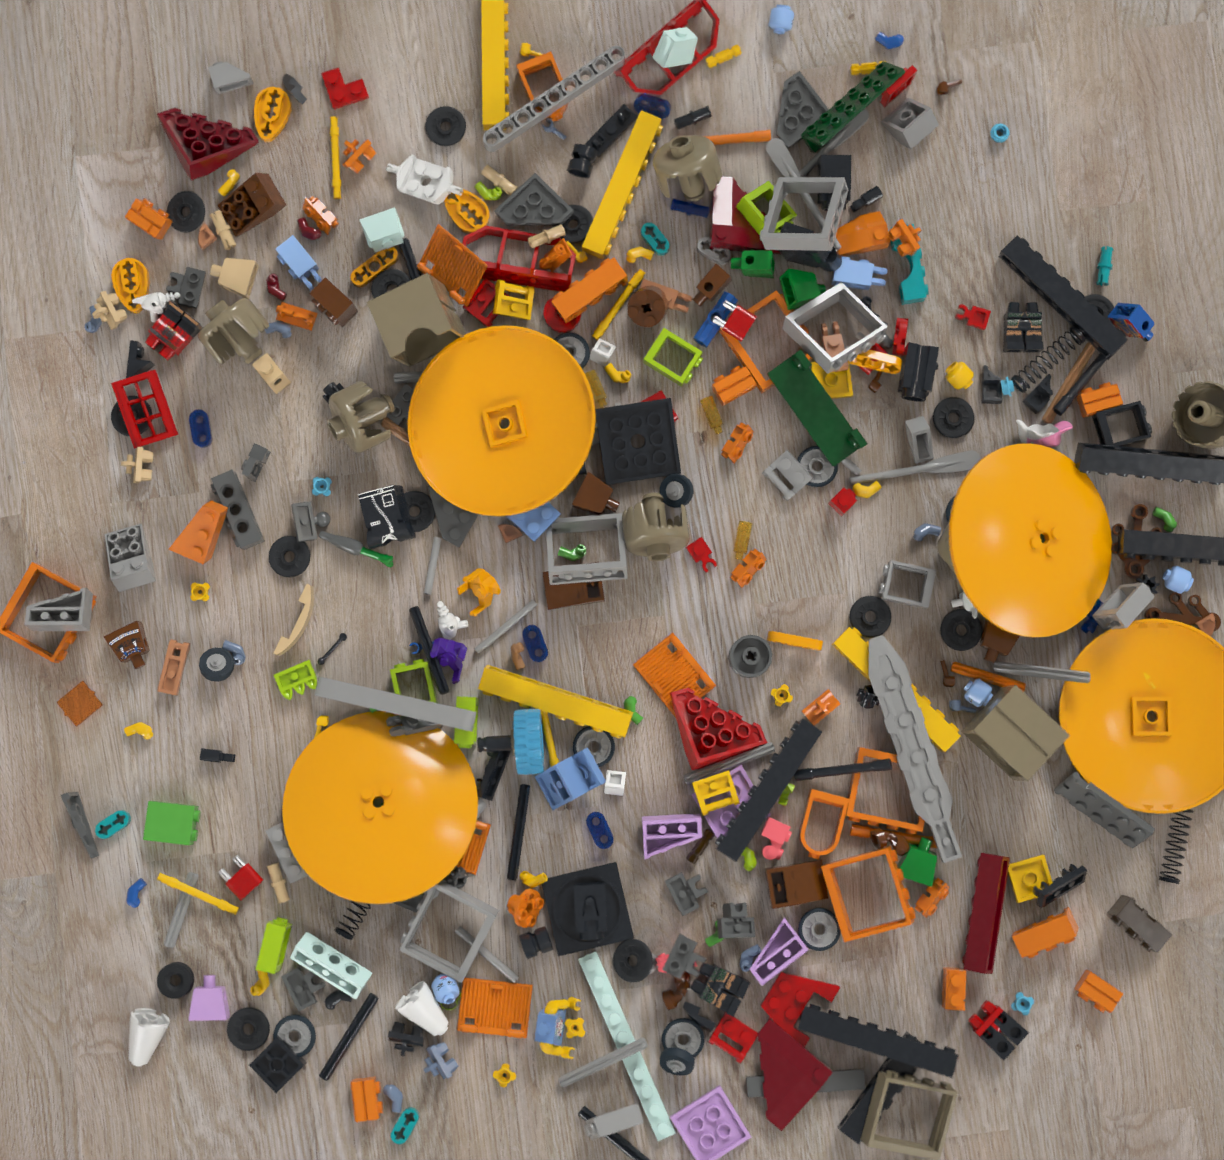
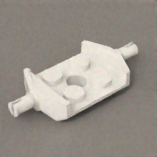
(413, 173)

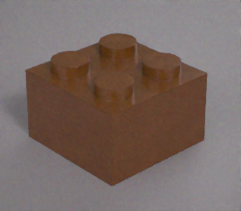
(331, 300)

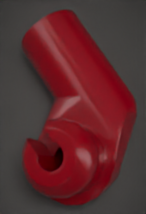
(308, 232)
(273, 287)

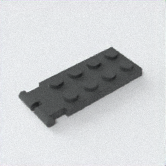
(1105, 810)

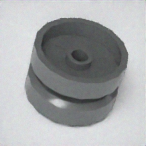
(761, 656)

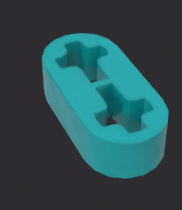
(658, 235)
(110, 821)
(401, 1123)

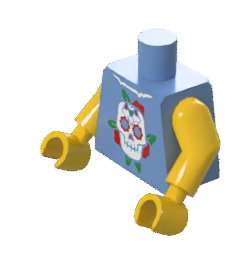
(551, 1026)

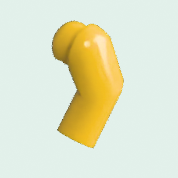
(638, 252)
(531, 880)
(261, 985)

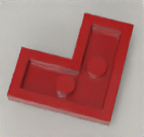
(341, 93)

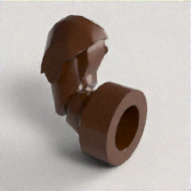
(880, 838)
(672, 998)

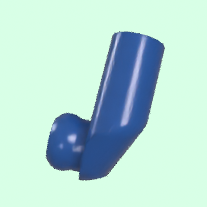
(890, 42)
(132, 893)

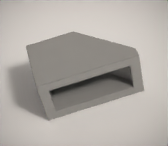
(228, 77)
(919, 439)

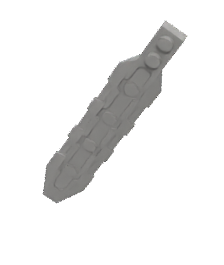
(912, 744)

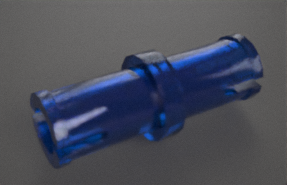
(690, 208)

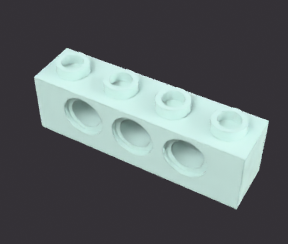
(331, 965)

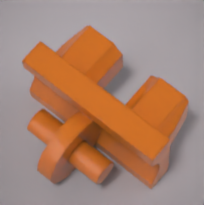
(364, 149)
(908, 237)
(820, 707)

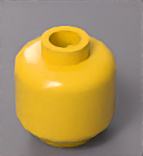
(959, 375)

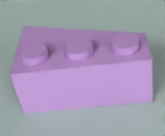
(669, 831)
(778, 953)

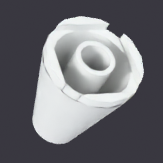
(423, 1009)
(145, 1034)

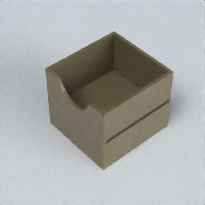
(416, 320)
(1015, 733)

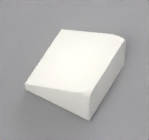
(602, 352)
(615, 782)

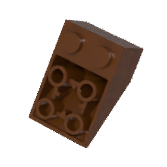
(251, 203)
(573, 593)
(796, 884)

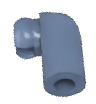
(281, 327)
(747, 957)

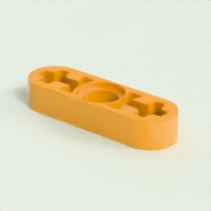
(375, 258)
(892, 364)
(794, 640)

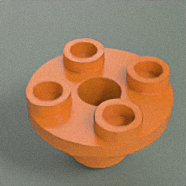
(525, 907)

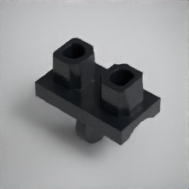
(397, 1035)

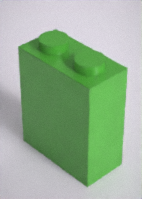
(171, 823)

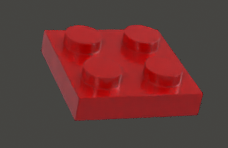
(898, 86)

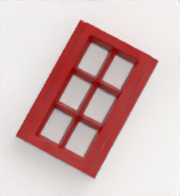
(130, 422)

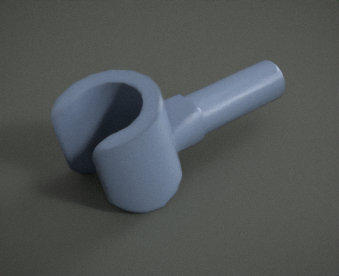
(551, 128)
(955, 705)

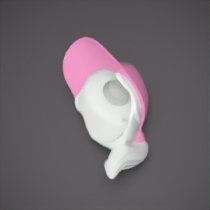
(1045, 435)

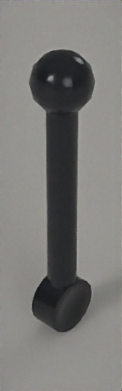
(342, 637)

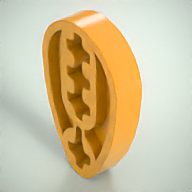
(282, 112)
(461, 218)
(120, 282)

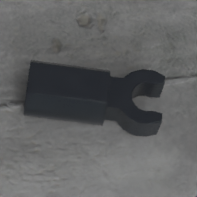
(867, 199)
(216, 756)

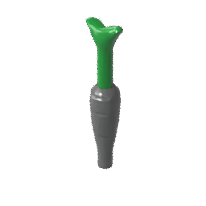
(355, 547)

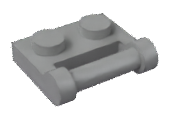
(792, 470)

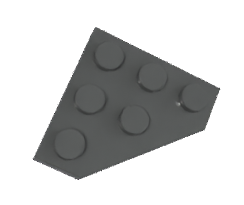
(798, 109)
(534, 205)
(452, 520)

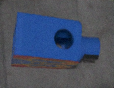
(1132, 320)

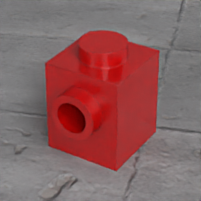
(843, 501)

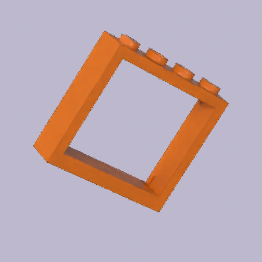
(741, 354)
(16, 603)
(875, 820)
(838, 902)

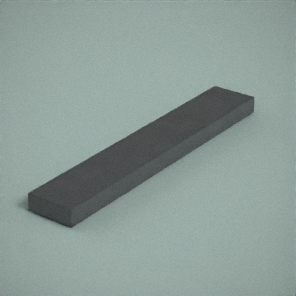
(839, 1081)

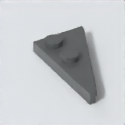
(79, 821)

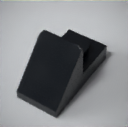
(135, 364)

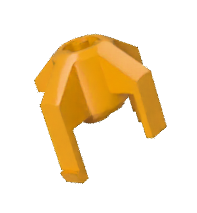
(483, 587)

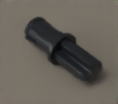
(692, 117)

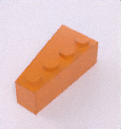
(590, 289)

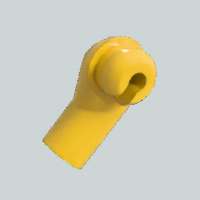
(230, 183)
(617, 376)
(865, 491)
(140, 728)

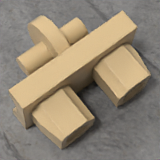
(106, 311)
(139, 473)

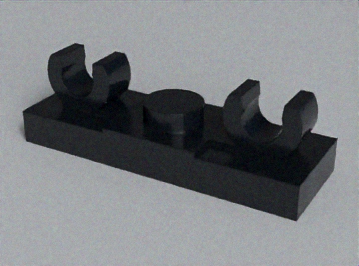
(612, 129)
(492, 774)
(1060, 885)

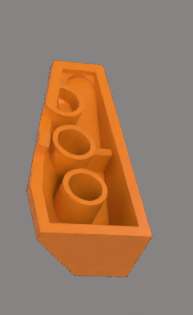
(863, 235)

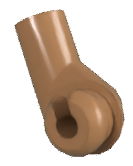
(516, 656)

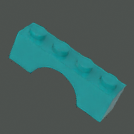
(913, 288)

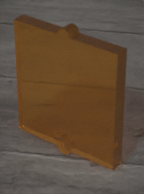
(79, 703)

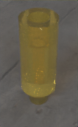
(597, 388)
(712, 414)
(742, 539)

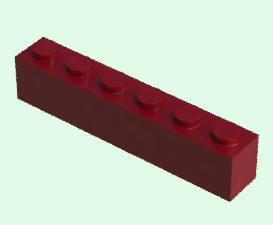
(986, 913)

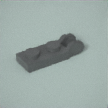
(409, 725)

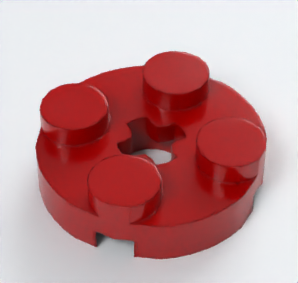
(555, 322)
(900, 336)

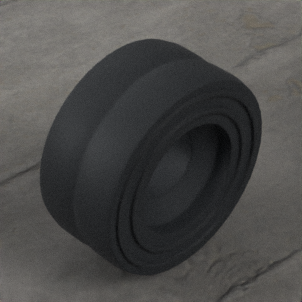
(165, 985)

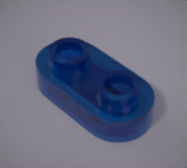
(652, 106)
(200, 429)
(534, 644)
(599, 830)

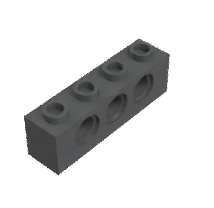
(253, 535)

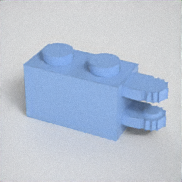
(298, 260)
(858, 274)

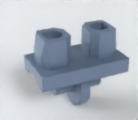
(445, 1068)

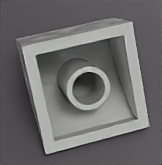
(910, 122)

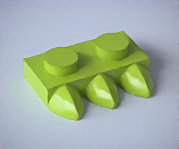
(295, 678)

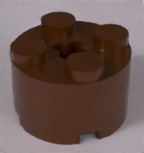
(637, 306)

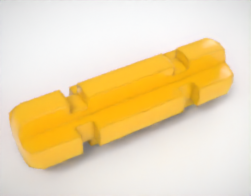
(723, 56)
(864, 68)

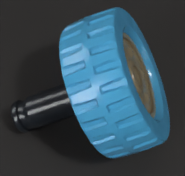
(524, 742)

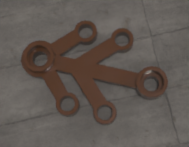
(1139, 564)
(1186, 616)

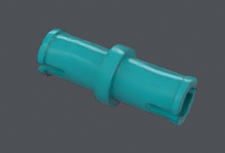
(1104, 266)

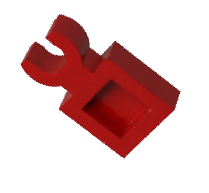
(976, 317)
(699, 552)

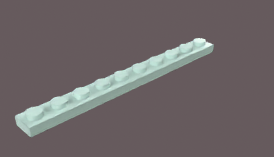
(623, 1036)

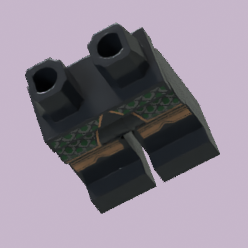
(1022, 329)
(713, 988)

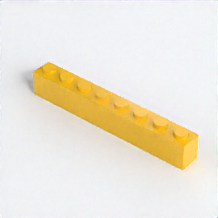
(494, 62)
(622, 184)
(856, 652)
(555, 701)

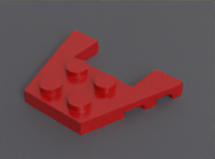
(789, 997)

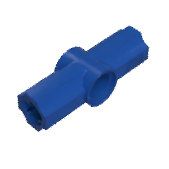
(708, 328)

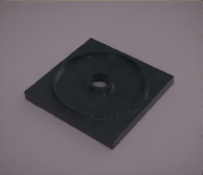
(659, 452)
(561, 910)

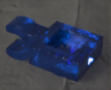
(1091, 624)

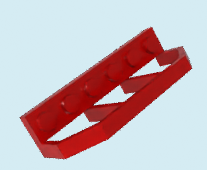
(679, 21)
(521, 275)

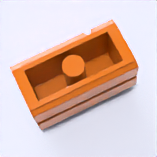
(148, 218)
(733, 385)
(1098, 400)
(953, 988)
(1098, 991)
(365, 1099)

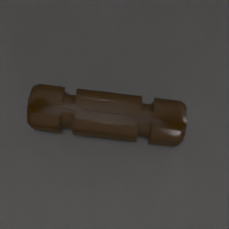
(700, 846)

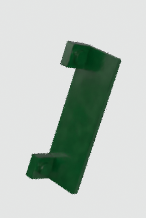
(851, 105)
(815, 409)

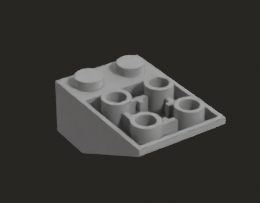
(129, 558)

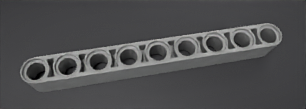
(557, 90)
(395, 703)

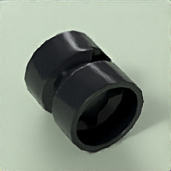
(582, 158)
(536, 942)

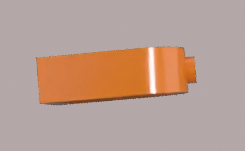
(535, 65)
(834, 800)

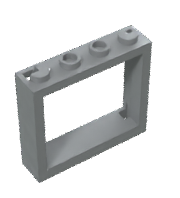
(805, 241)
(822, 302)
(591, 571)
(433, 960)

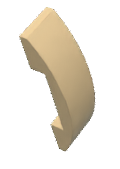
(307, 598)

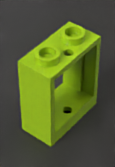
(755, 217)
(657, 346)
(417, 664)
(464, 737)
(274, 945)

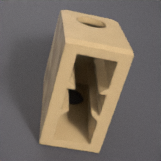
(236, 275)
(271, 373)

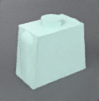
(675, 48)
(383, 230)

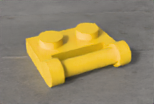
(513, 306)
(714, 786)

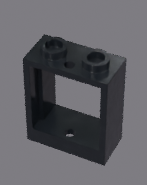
(1103, 429)

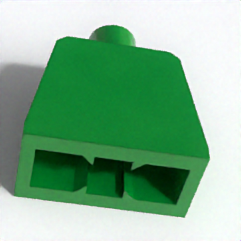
(762, 263)
(800, 287)
(919, 862)

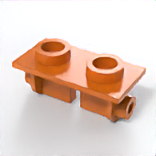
(313, 208)
(556, 256)
(296, 316)
(742, 436)
(743, 575)
(928, 904)

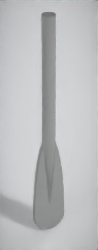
(844, 134)
(787, 166)
(951, 463)

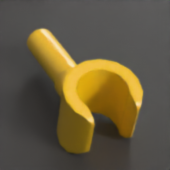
(526, 51)
(581, 256)
(321, 721)

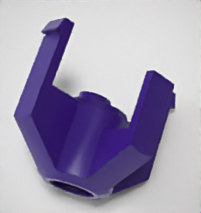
(450, 654)

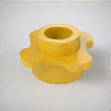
(195, 587)
(782, 690)
(575, 1022)
(498, 1074)

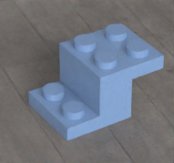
(536, 521)
(570, 778)

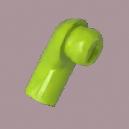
(488, 194)
(750, 859)

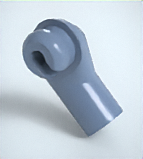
(94, 324)
(926, 529)
(237, 652)
(395, 1095)

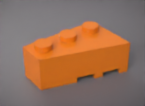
(201, 533)
(1046, 934)

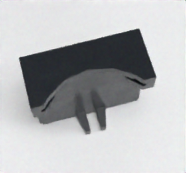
(277, 1064)

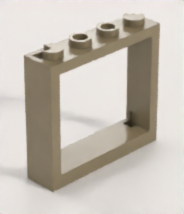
(941, 1124)

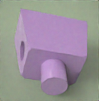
(209, 1001)

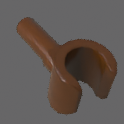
(942, 88)
(875, 385)
(948, 681)

